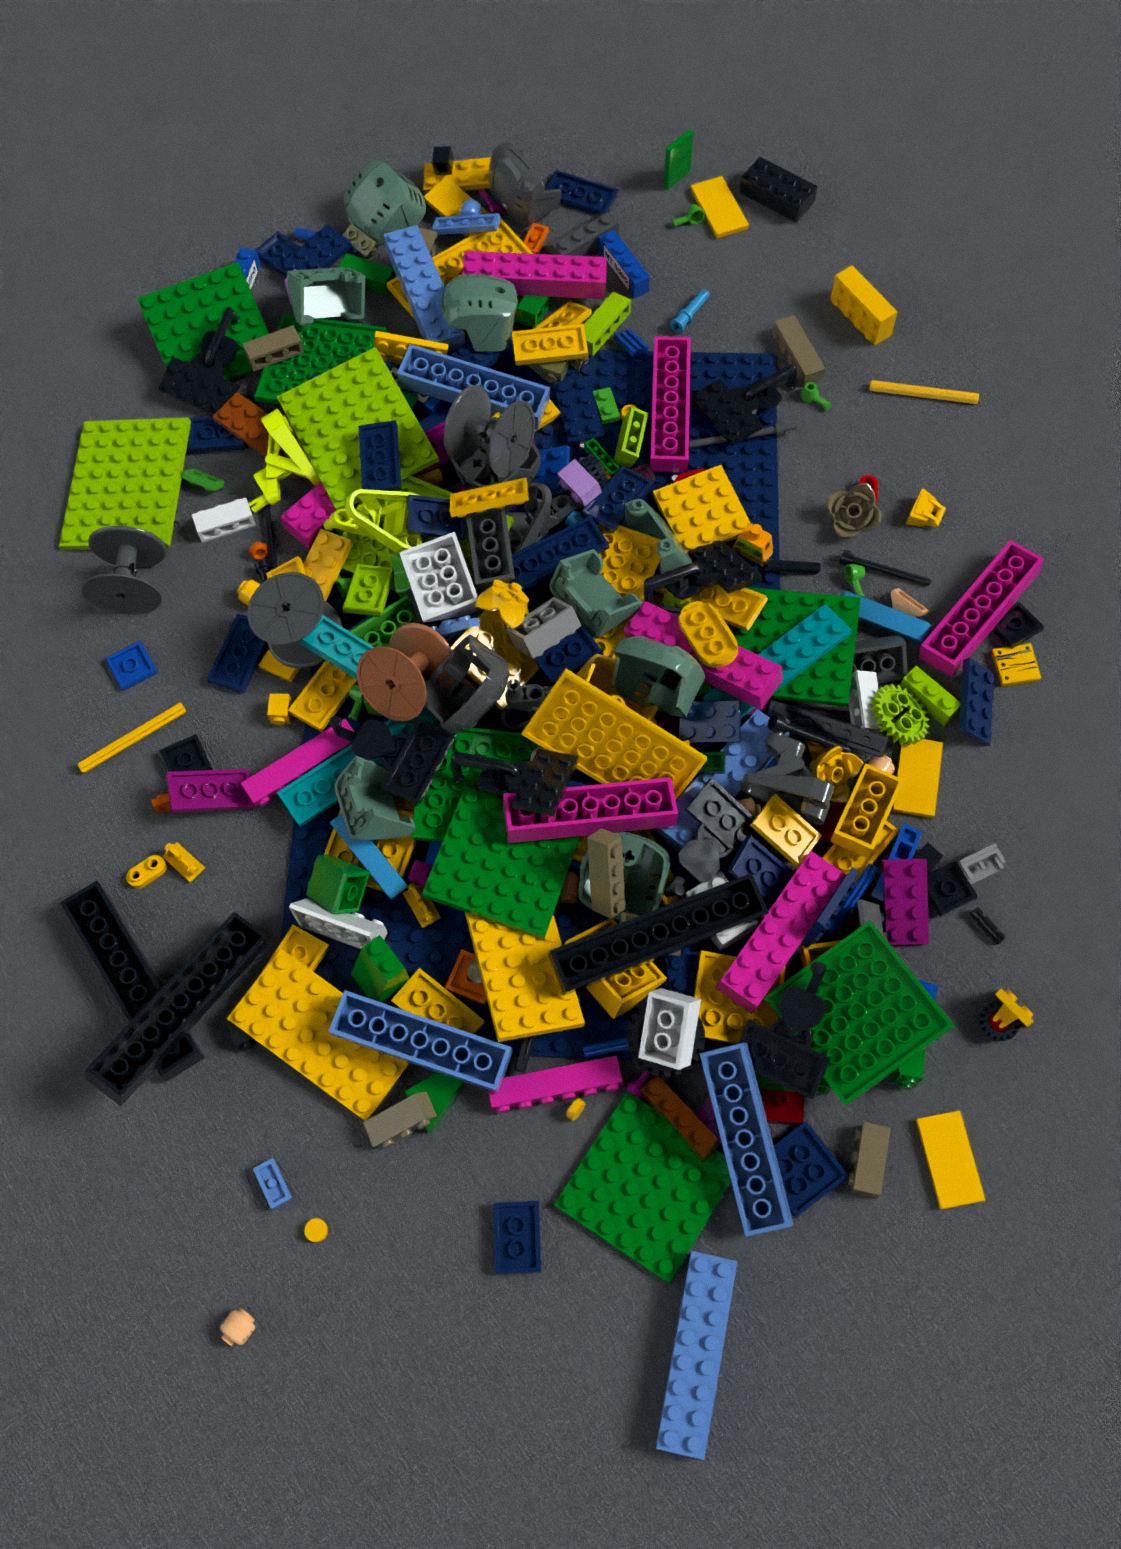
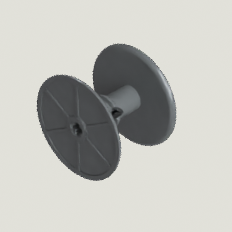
(470, 423)
(127, 550)
(286, 611)

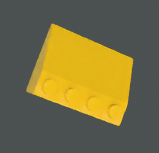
(626, 989)

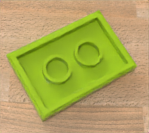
(368, 590)

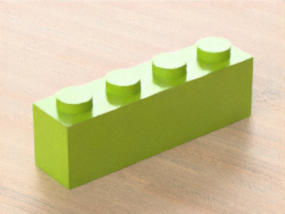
(606, 321)

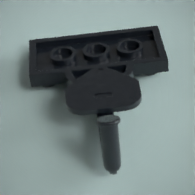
(200, 384)
(734, 409)
(711, 566)
(414, 761)
(537, 783)
(720, 832)
(786, 1056)

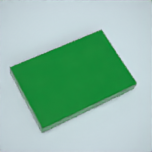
(678, 159)

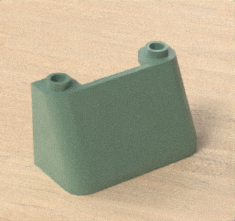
(326, 294)
(644, 519)
(593, 598)
(365, 807)

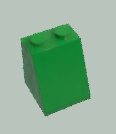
(337, 884)
(379, 971)
(910, 1073)

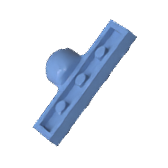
(467, 221)
(453, 628)

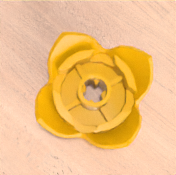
(508, 599)
(836, 769)

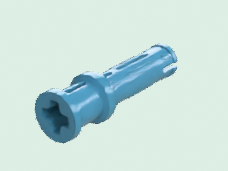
(685, 315)

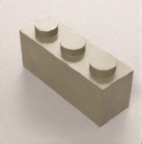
(273, 348)
(400, 1120)
(869, 1159)

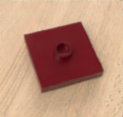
(783, 1106)

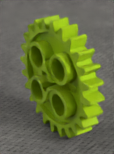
(910, 726)

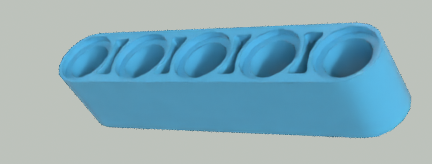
(891, 619)
(372, 860)

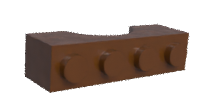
(687, 1124)

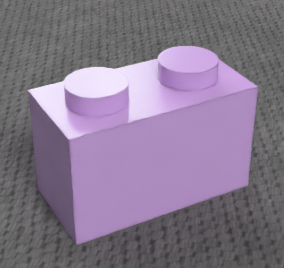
(579, 483)

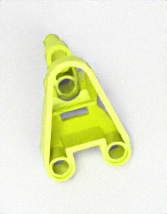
(279, 467)
(357, 521)

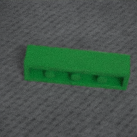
(593, 448)

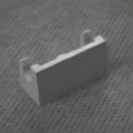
(982, 864)

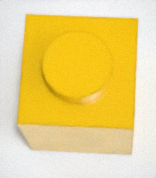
(278, 709)

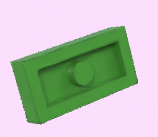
(606, 406)
(199, 478)

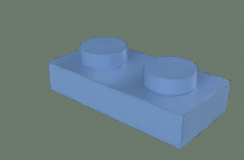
(272, 1183)

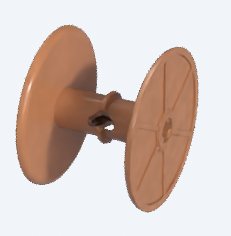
(394, 674)

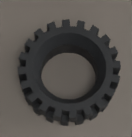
(634, 1037)

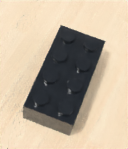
(778, 189)

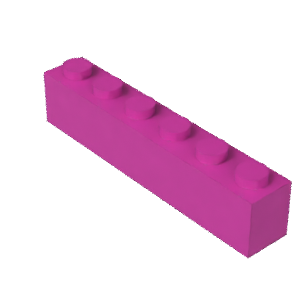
(273, 778)
(557, 1083)

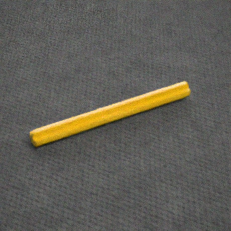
(924, 392)
(131, 738)

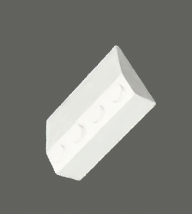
(440, 579)
(343, 927)

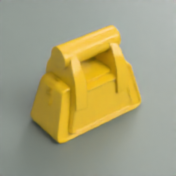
(922, 509)

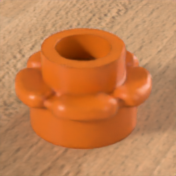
(258, 550)

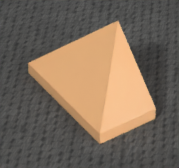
(906, 604)

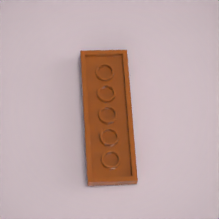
(245, 422)

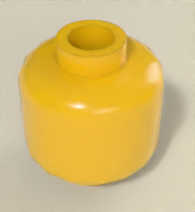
(246, 590)

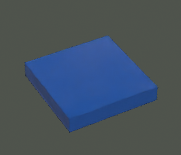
(131, 665)

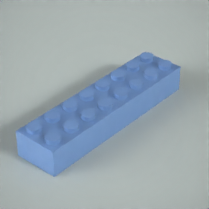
(421, 285)
(448, 376)
(741, 758)
(421, 1041)
(746, 1139)
(696, 1356)

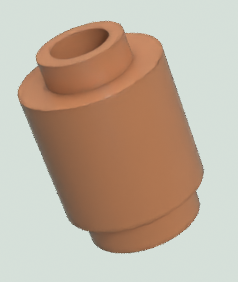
(570, 888)

